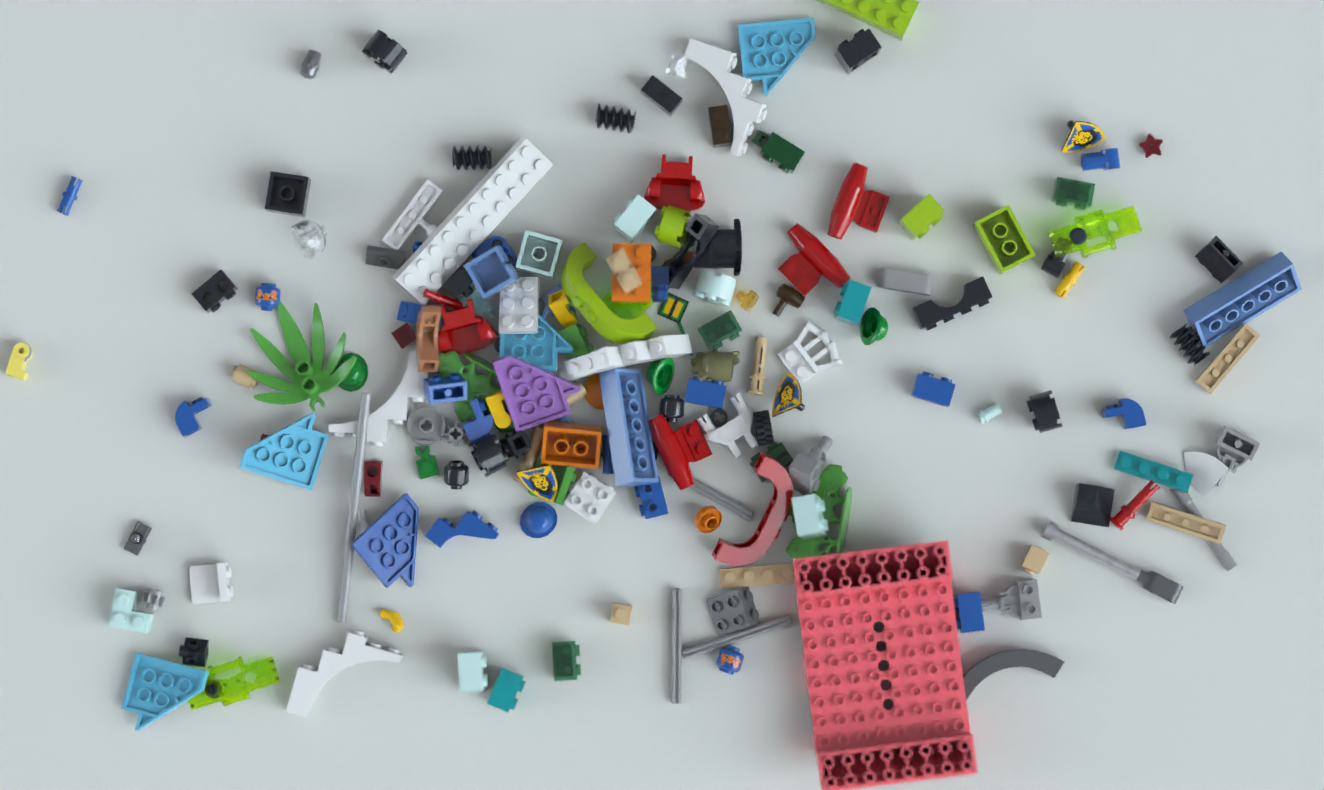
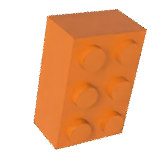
(640, 257)
(571, 444)

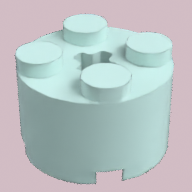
(715, 287)

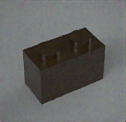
(720, 126)

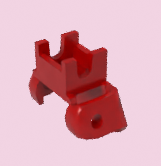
(675, 187)
(464, 330)

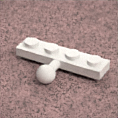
(413, 216)

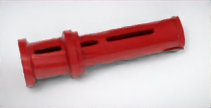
(1128, 511)

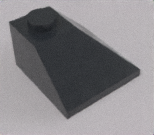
(1092, 505)

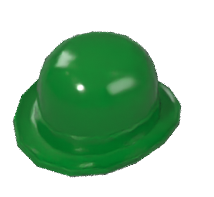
(873, 326)
(358, 374)
(661, 375)

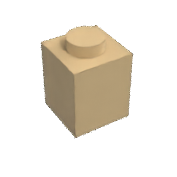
(1034, 560)
(621, 614)

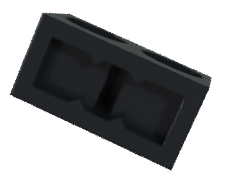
(211, 286)

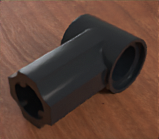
(1054, 265)

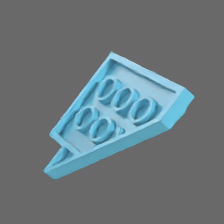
(772, 48)
(537, 348)
(288, 454)
(160, 687)

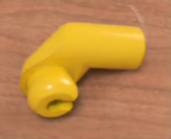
(395, 619)

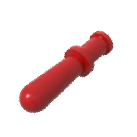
(438, 297)

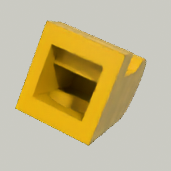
(562, 310)
(498, 409)

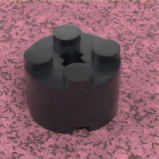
(384, 51)
(1045, 411)
(487, 454)

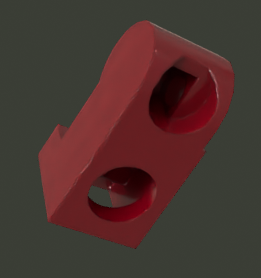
(372, 478)

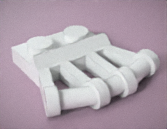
(798, 360)

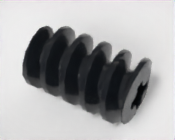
(615, 119)
(471, 157)
(1189, 344)

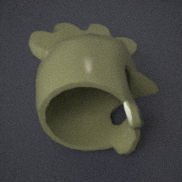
(715, 365)

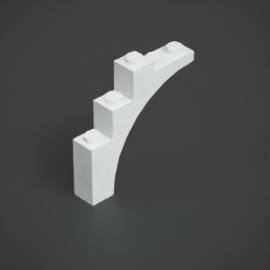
(744, 110)
(628, 354)
(394, 409)
(355, 651)

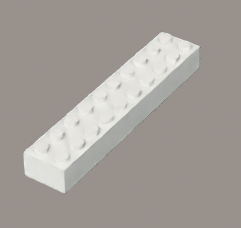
(473, 219)

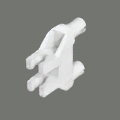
(733, 429)

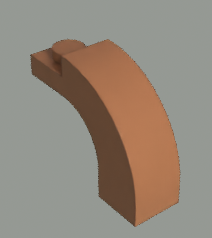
(427, 338)

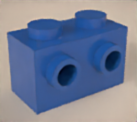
(445, 388)
(932, 389)
(705, 393)
(652, 500)
(969, 612)

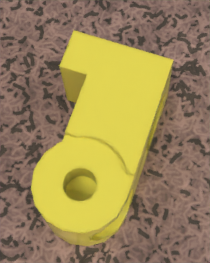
(18, 360)

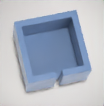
(491, 272)

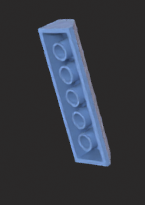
(1243, 299)
(628, 427)

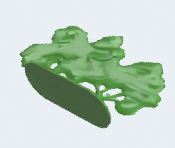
(476, 384)
(830, 482)

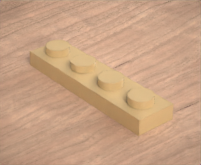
(1227, 358)
(1186, 522)
(756, 575)

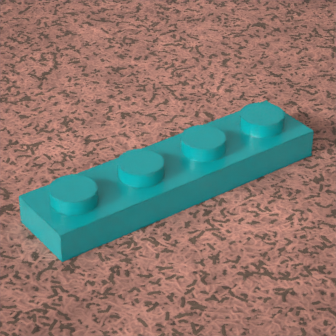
(1152, 470)

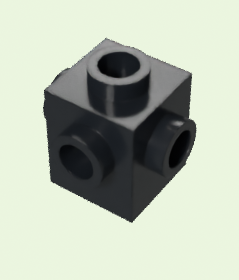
(521, 443)
(194, 652)

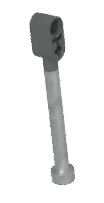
(1152, 582)

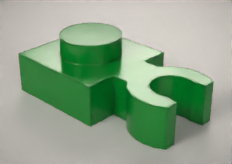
(426, 465)

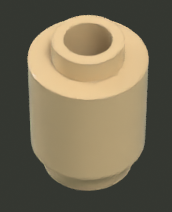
(241, 376)
(575, 397)

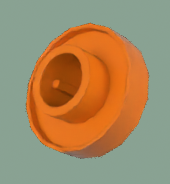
(708, 519)

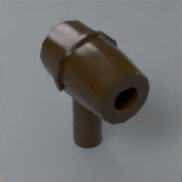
(788, 296)

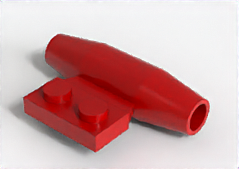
(856, 205)
(813, 261)
(679, 448)

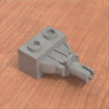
(1234, 450)
(805, 469)
(1020, 599)

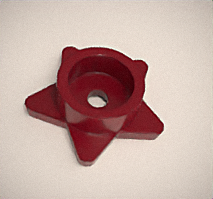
(1146, 146)

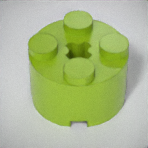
(672, 226)

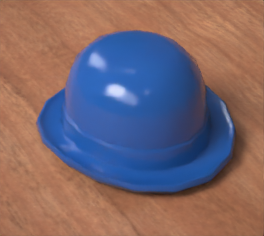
(538, 520)

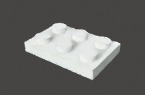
(519, 307)

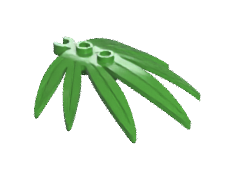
(308, 377)

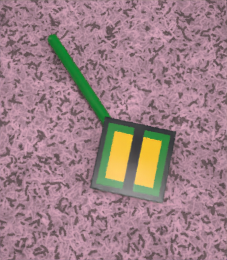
(674, 310)

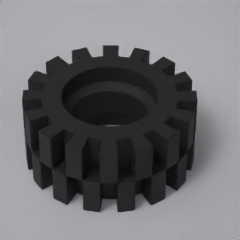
(763, 428)

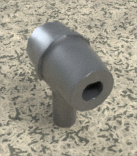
(310, 64)

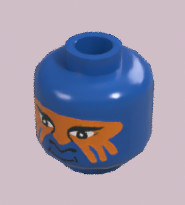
(267, 296)
(730, 660)

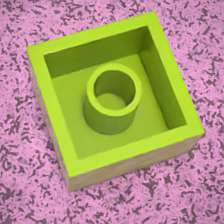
(921, 217)

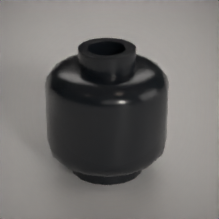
(671, 407)
(456, 474)

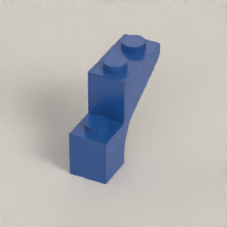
(469, 526)

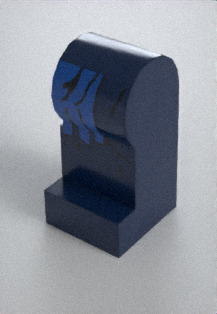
(660, 283)

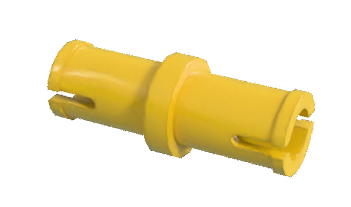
(1069, 279)

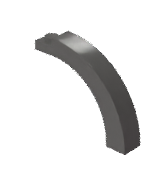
(1008, 659)

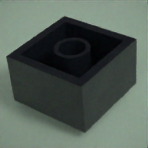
(858, 50)
(287, 194)

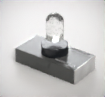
(137, 538)

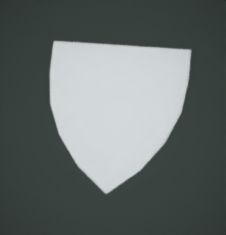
(1205, 468)

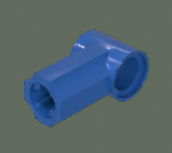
(1105, 160)

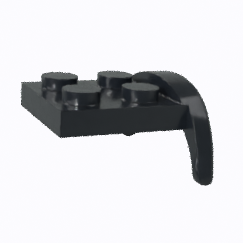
(723, 250)

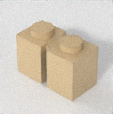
(628, 277)

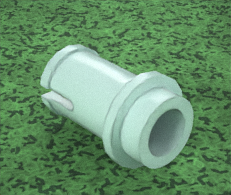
(989, 413)

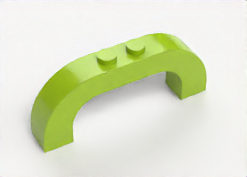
(593, 308)

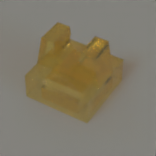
(748, 300)

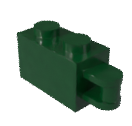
(779, 151)

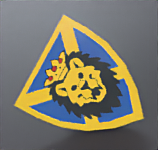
(1082, 136)
(787, 396)
(540, 481)

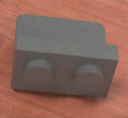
(733, 611)

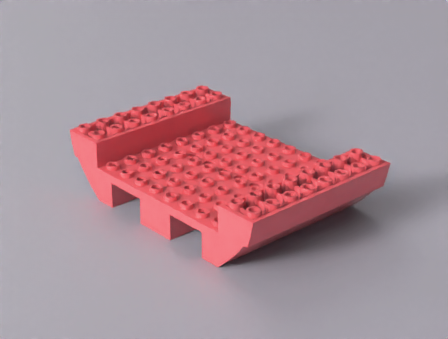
(852, 731)

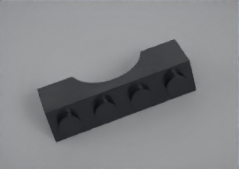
(699, 233)
(974, 294)

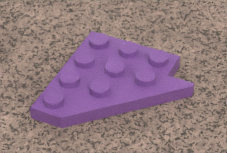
(531, 392)

